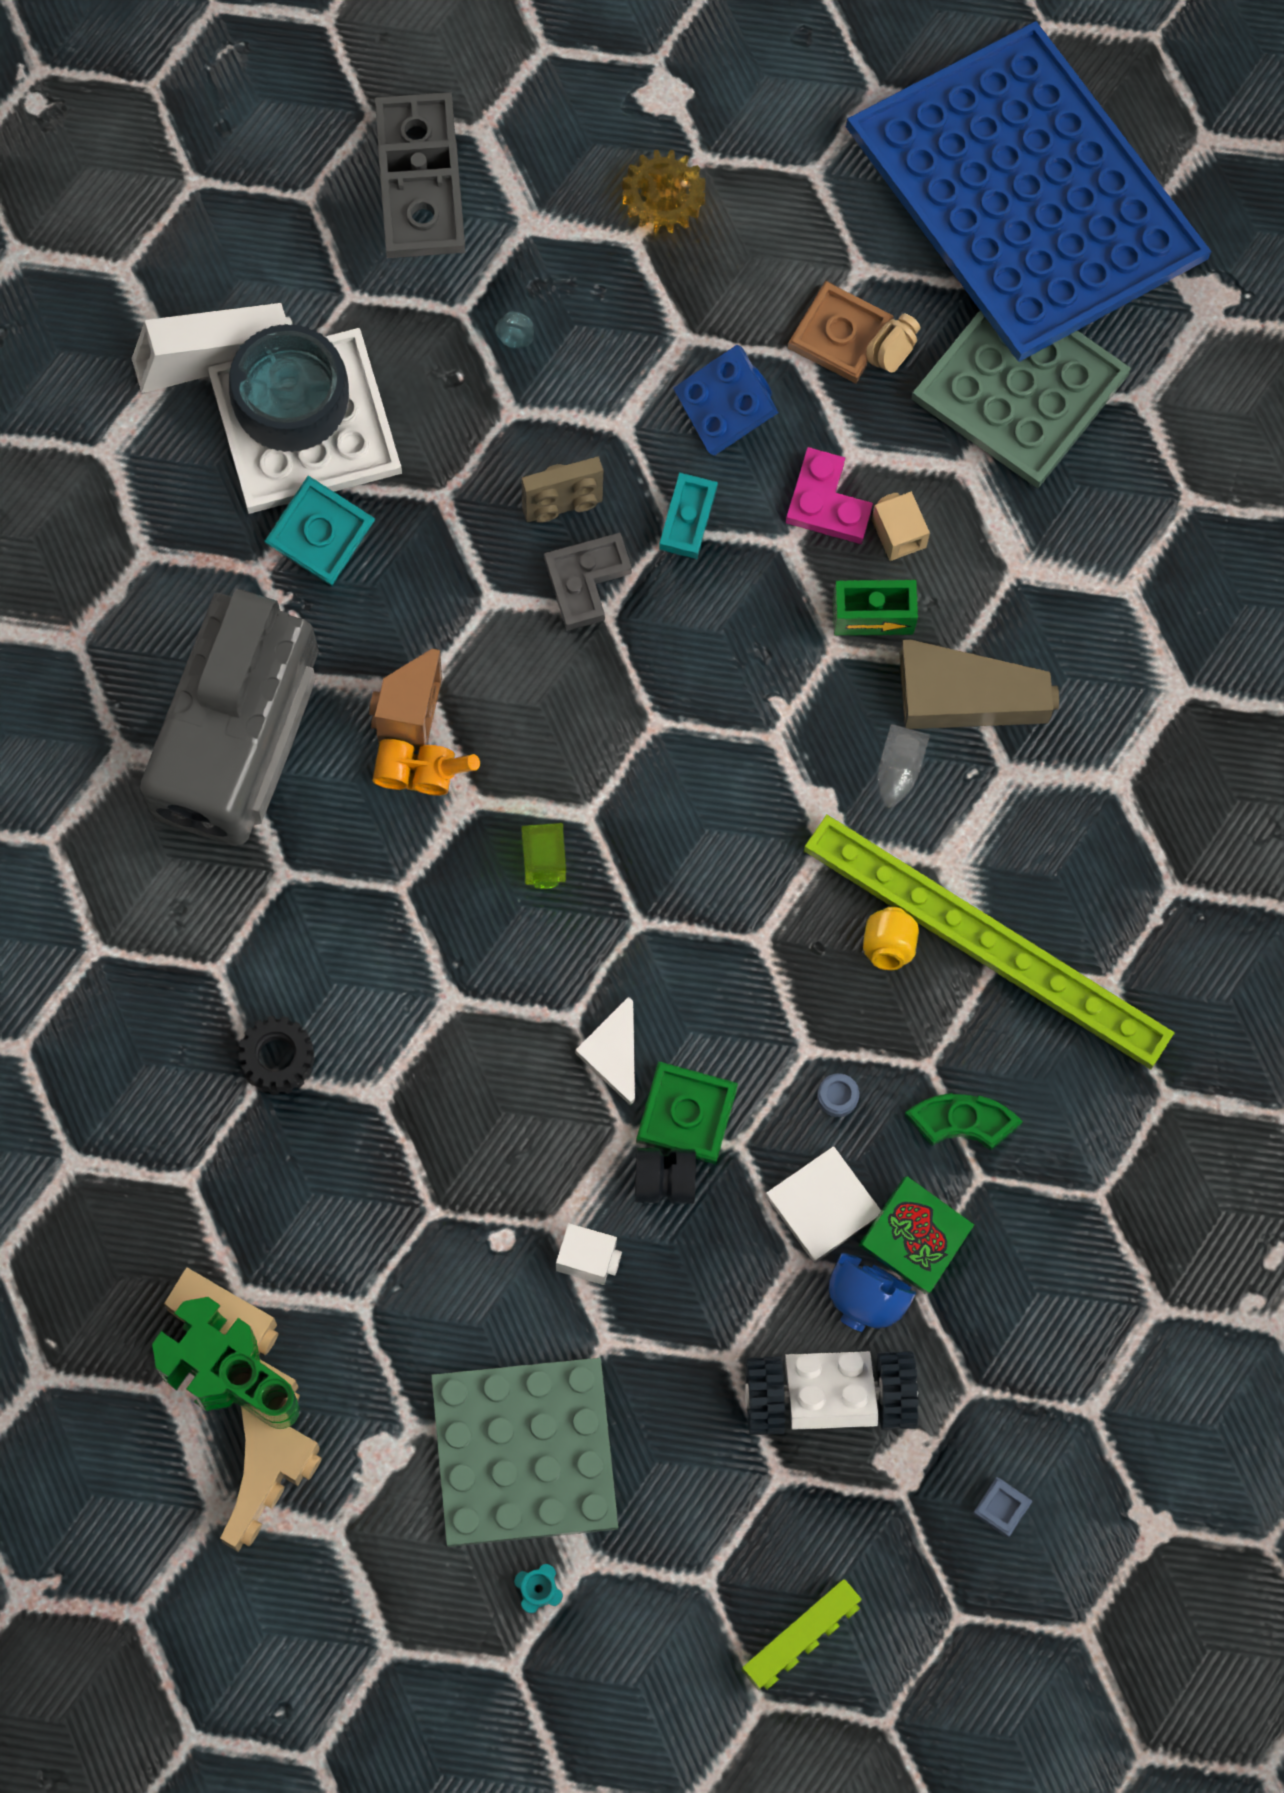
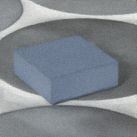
(1002, 1507)

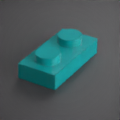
(688, 515)

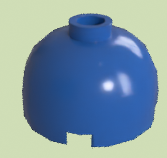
(867, 1294)

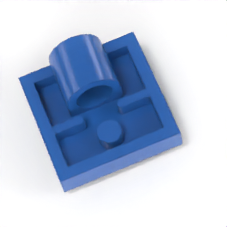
(726, 399)

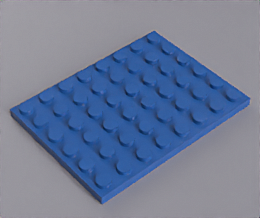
(1027, 190)

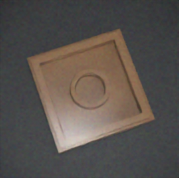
(838, 331)

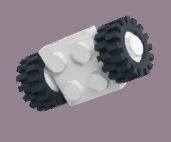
(831, 1391)

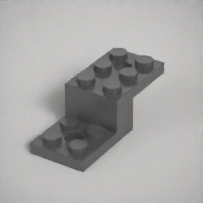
(419, 175)

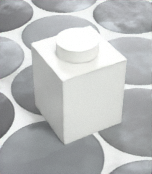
(588, 1254)

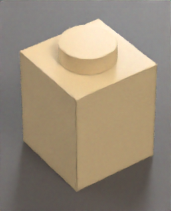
(900, 525)

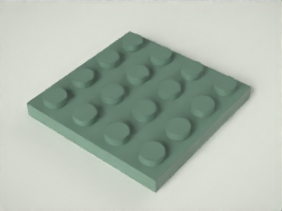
(1025, 409)
(524, 1452)

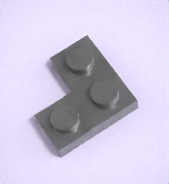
(577, 571)

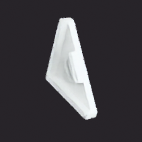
(611, 1051)

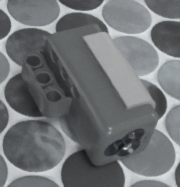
(232, 719)

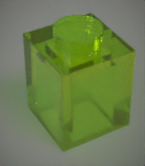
(544, 855)

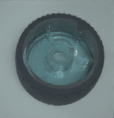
(293, 415)

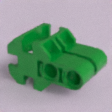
(217, 1360)

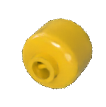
(890, 938)

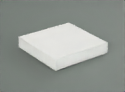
(823, 1204)

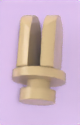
(893, 343)

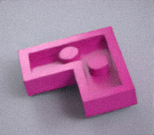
(818, 505)

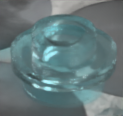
(515, 330)

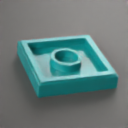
(319, 531)

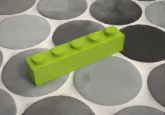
(802, 1635)

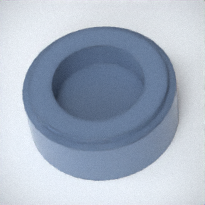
(838, 1095)

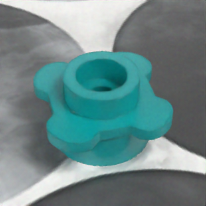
(545, 1577)

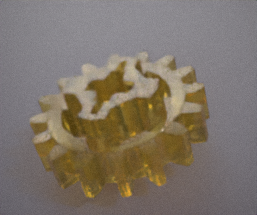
(664, 194)

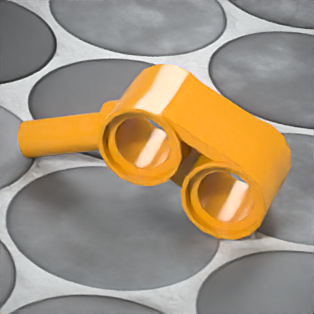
(427, 772)

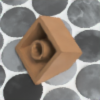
(408, 701)

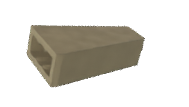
(970, 690)

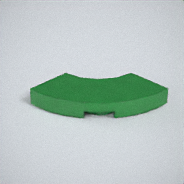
(965, 1117)

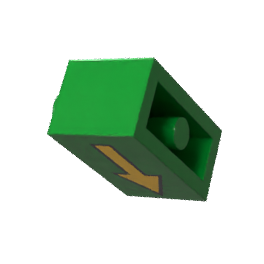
(875, 607)

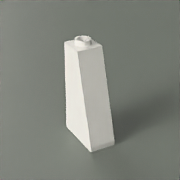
(185, 345)

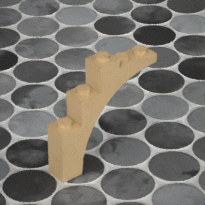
(268, 1451)

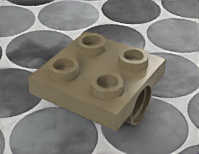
(562, 490)

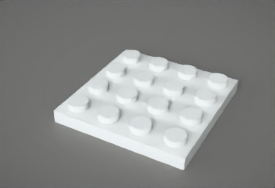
(352, 456)

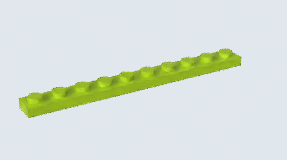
(989, 942)

